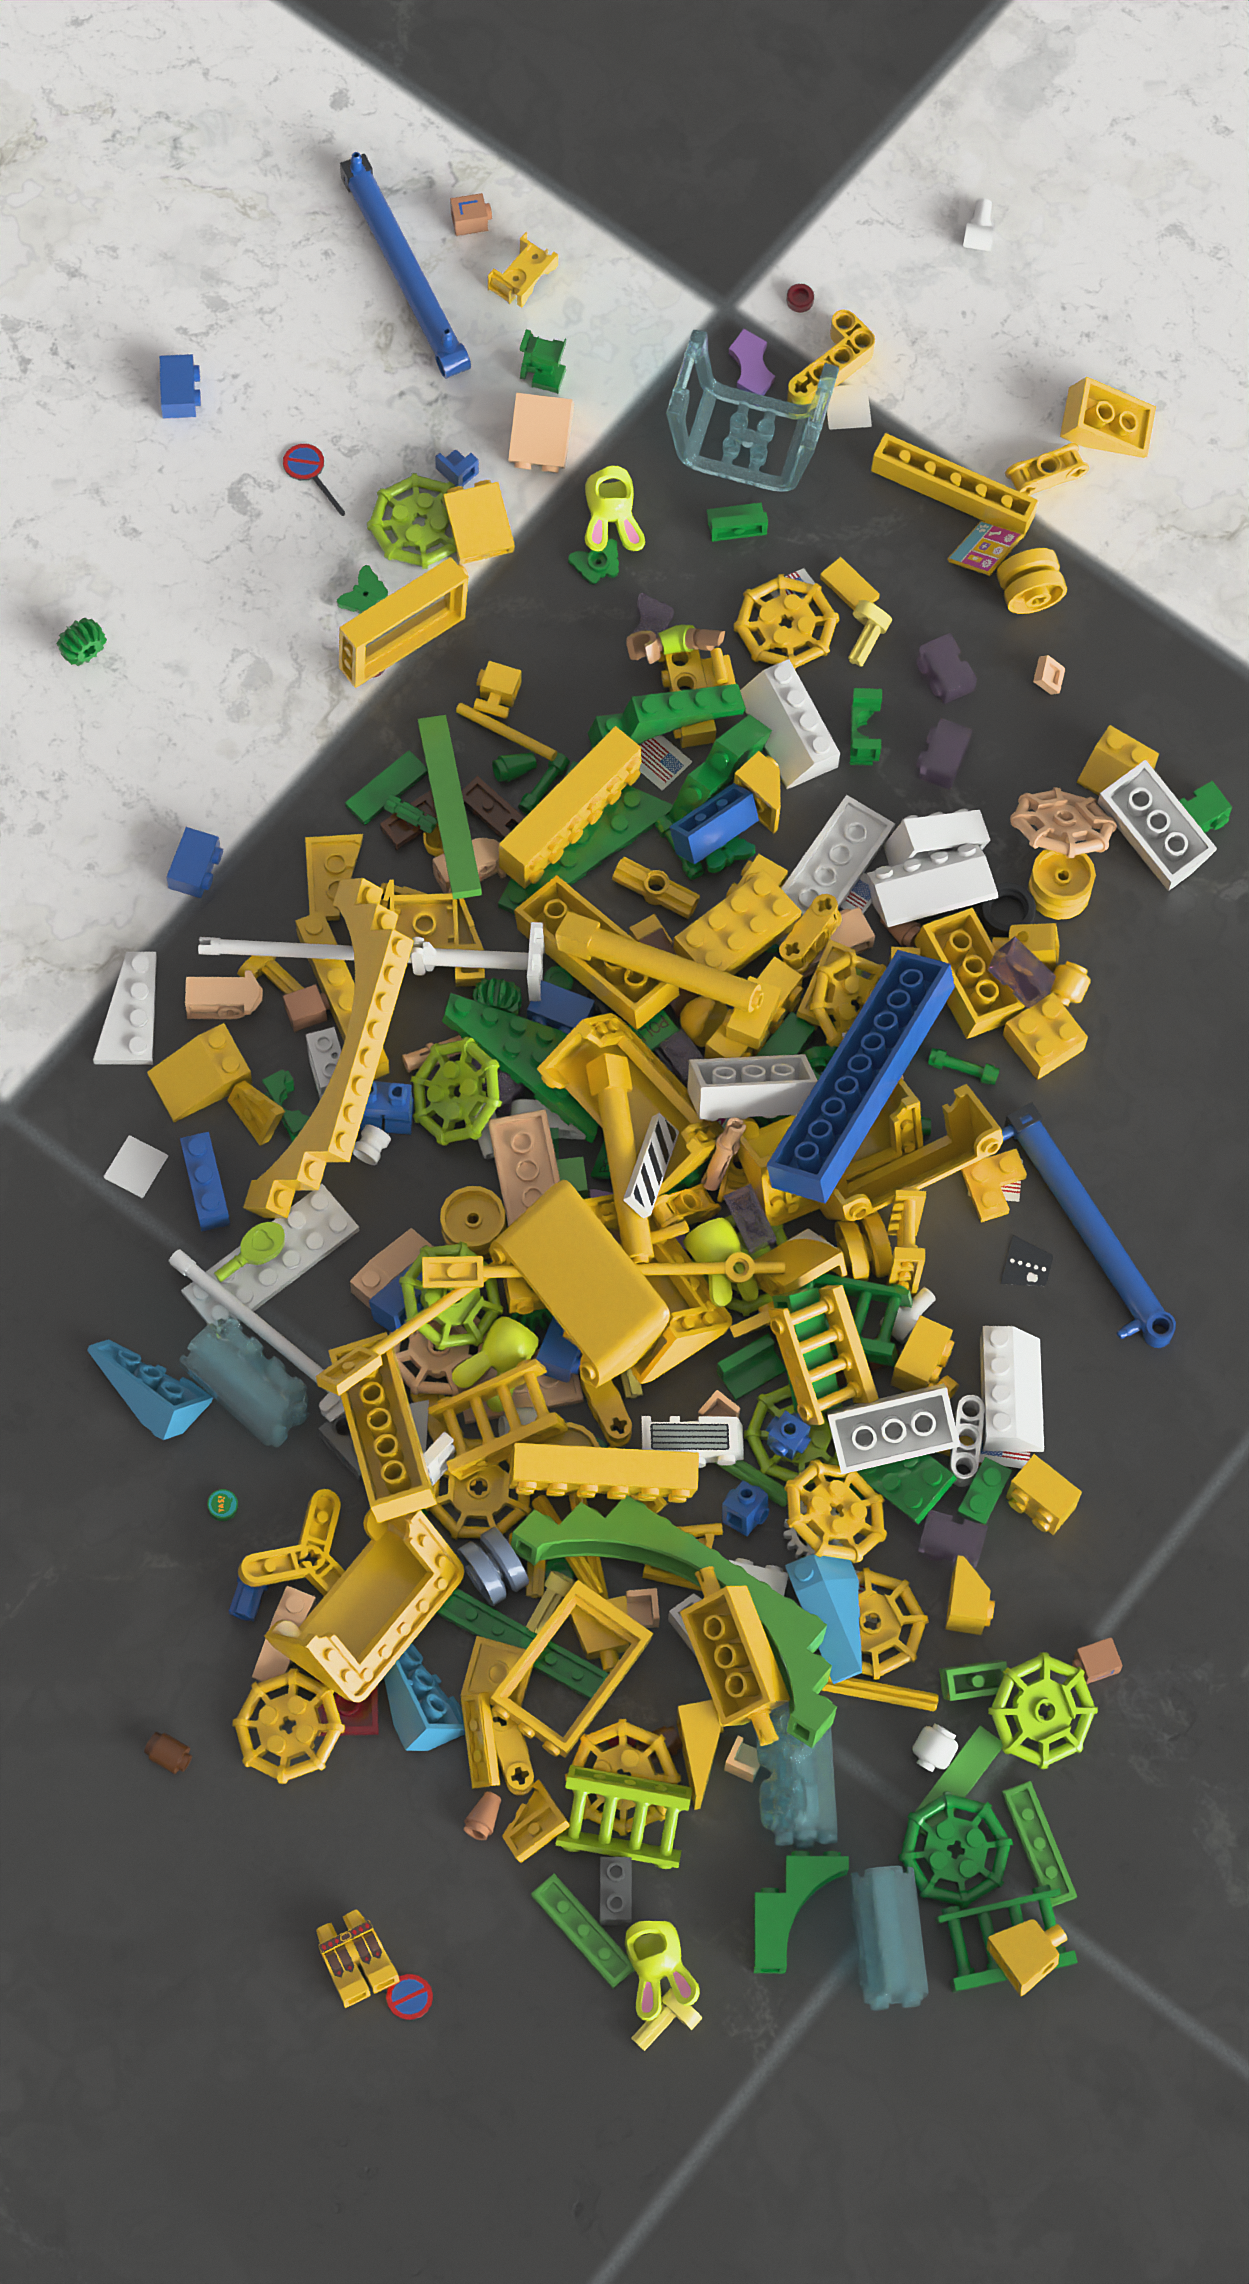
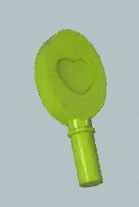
(257, 1247)

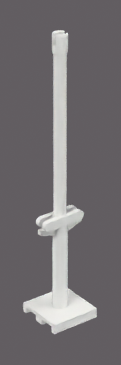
(422, 955)
(331, 1405)

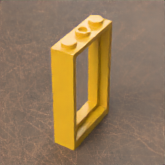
(363, 662)
(609, 1616)

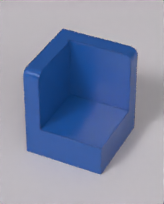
(457, 467)

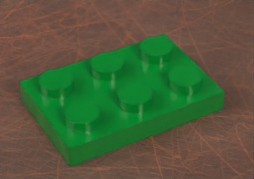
(910, 1484)

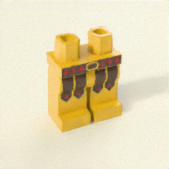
(354, 1948)

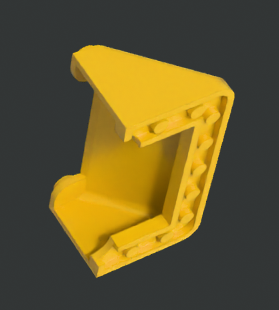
(653, 1090)
(892, 1136)
(969, 1138)
(584, 1282)
(693, 1316)
(373, 1606)

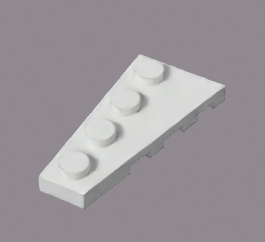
(130, 1018)

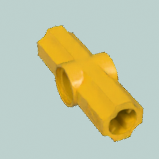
(641, 878)

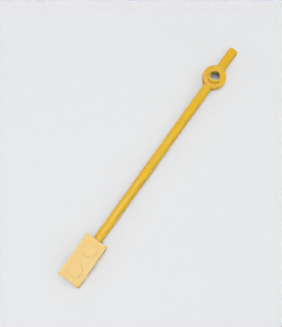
(469, 1270)
(363, 1361)

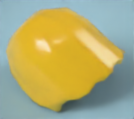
(702, 1019)

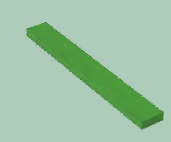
(449, 807)

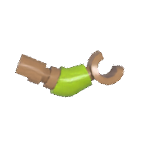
(672, 640)

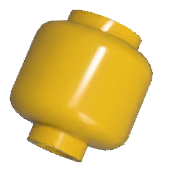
(1070, 983)

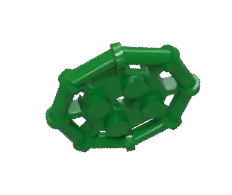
(971, 1841)

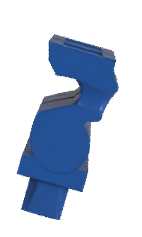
(393, 1102)

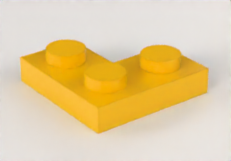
(985, 1182)

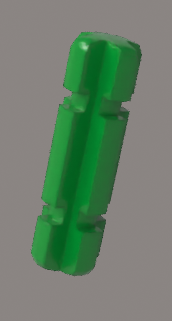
(410, 814)

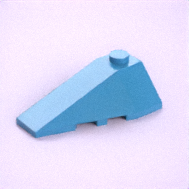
(154, 1397)
(830, 1591)
(419, 1706)

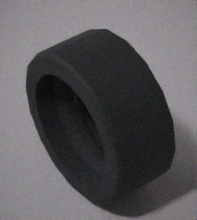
(1010, 890)

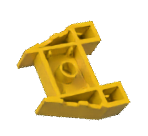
(439, 921)

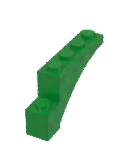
(663, 712)

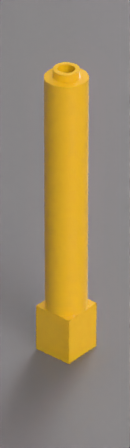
(586, 939)
(610, 1083)

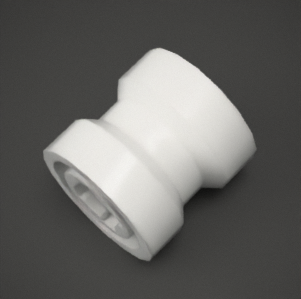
(371, 1144)

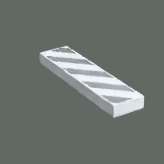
(651, 1166)

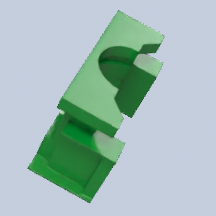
(543, 360)
(862, 749)
(278, 1087)

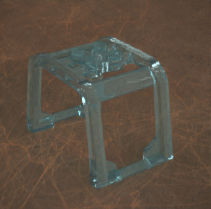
(803, 439)

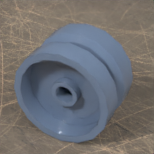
(493, 1566)

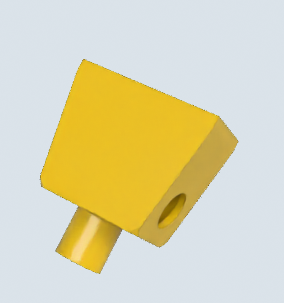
(1038, 938)
(597, 1639)
(1026, 1953)

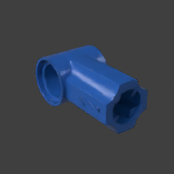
(246, 1600)

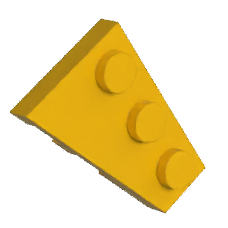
(328, 863)

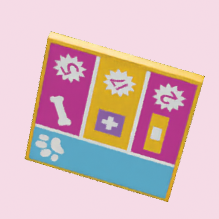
(985, 548)

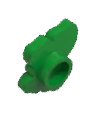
(586, 562)
(367, 585)
(727, 854)

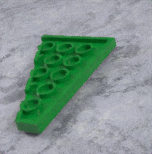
(615, 829)
(519, 1049)

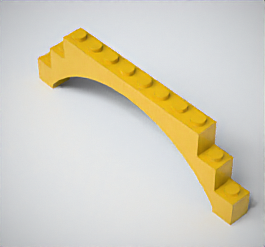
(334, 1125)

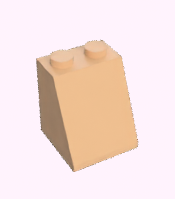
(540, 432)

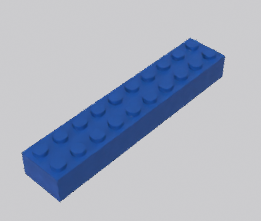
(860, 1076)

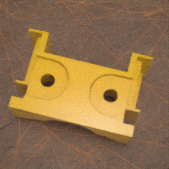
(522, 273)

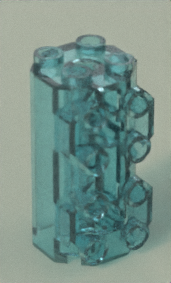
(246, 1382)
(800, 1793)
(888, 1937)

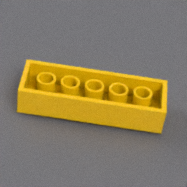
(570, 808)
(624, 991)
(386, 1437)
(603, 1471)

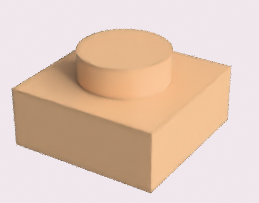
(1049, 675)

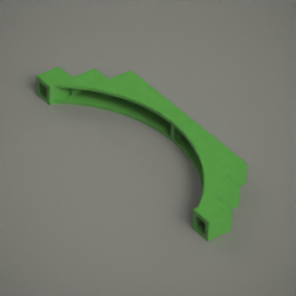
(644, 1537)

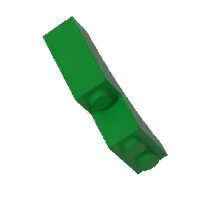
(725, 758)
(789, 1039)
(776, 1911)

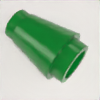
(513, 766)

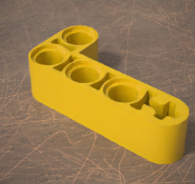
(803, 385)

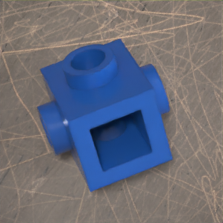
(783, 1443)
(745, 1508)

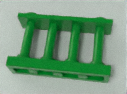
(880, 1349)
(966, 1975)

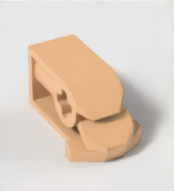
(487, 862)
(222, 997)

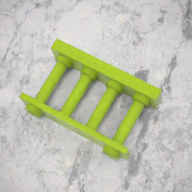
(643, 1794)

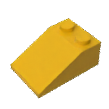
(1107, 419)
(200, 1073)
(699, 1733)

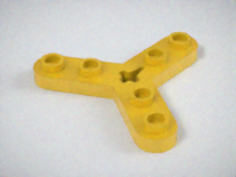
(315, 1538)

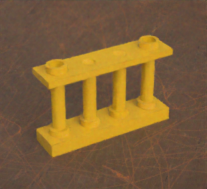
(904, 1222)
(848, 1345)
(496, 1449)

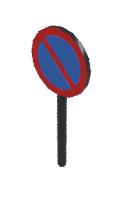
(306, 463)
(409, 1997)

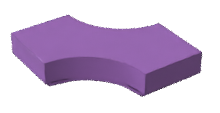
(748, 353)

